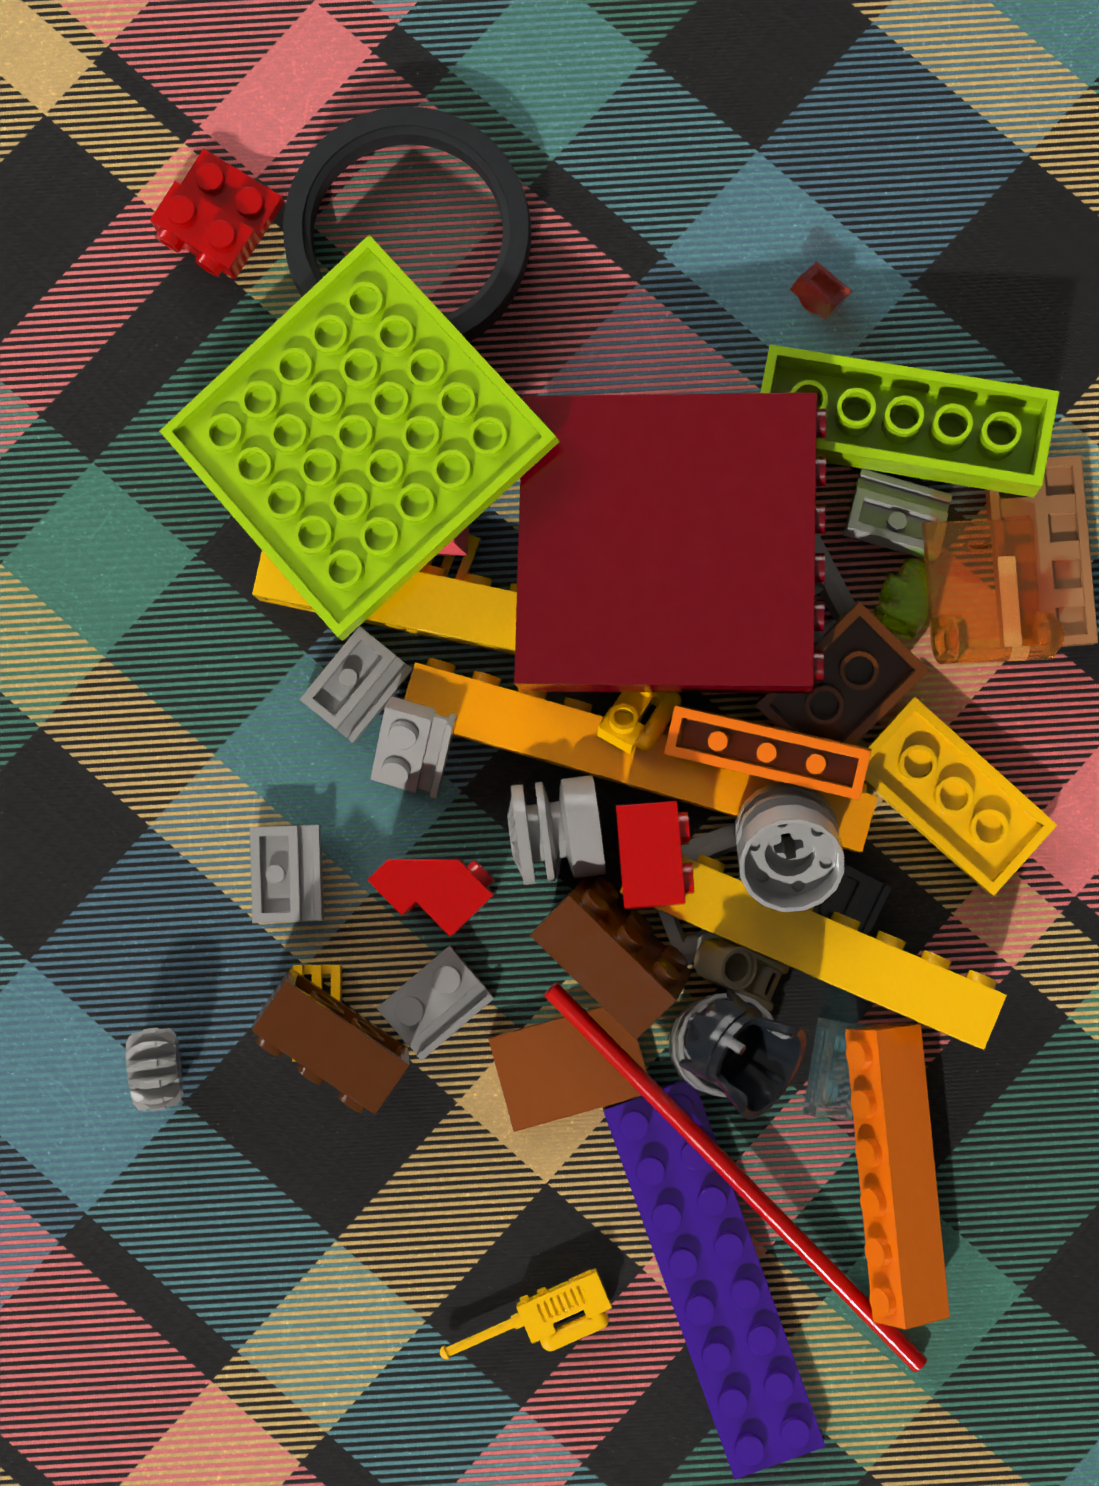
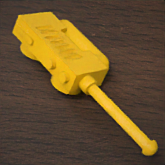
(622, 722)
(550, 1306)

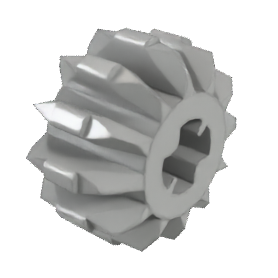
(154, 1069)

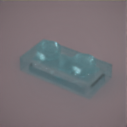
(828, 1080)

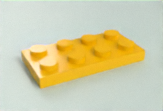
(954, 797)

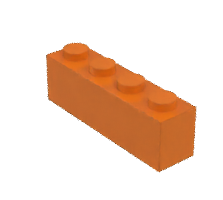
(768, 751)

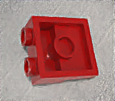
(216, 215)

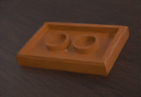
(557, 1073)

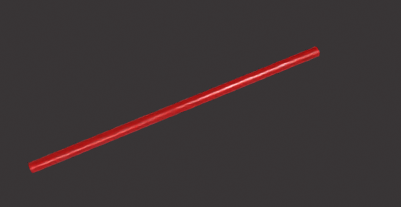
(731, 1173)

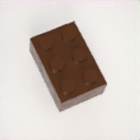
(862, 681)
(613, 954)
(331, 1043)

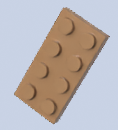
(1060, 545)

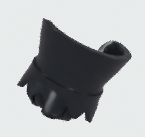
(743, 1053)

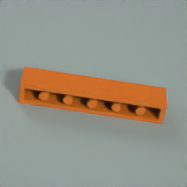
(897, 1174)

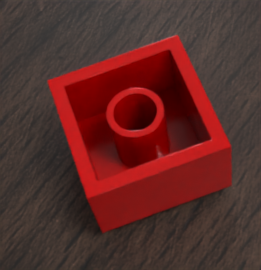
(652, 855)

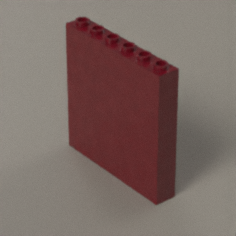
(672, 545)

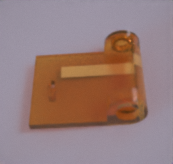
(986, 599)

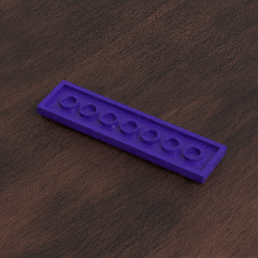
(715, 1287)

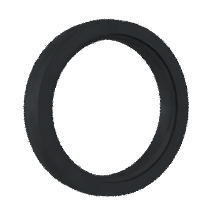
(430, 129)

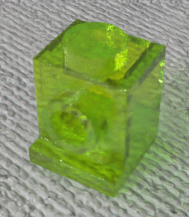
(904, 600)

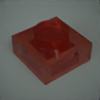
(820, 291)

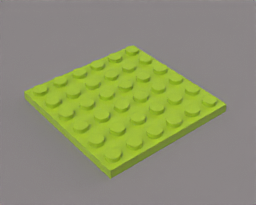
(358, 437)

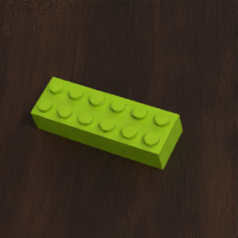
(922, 420)

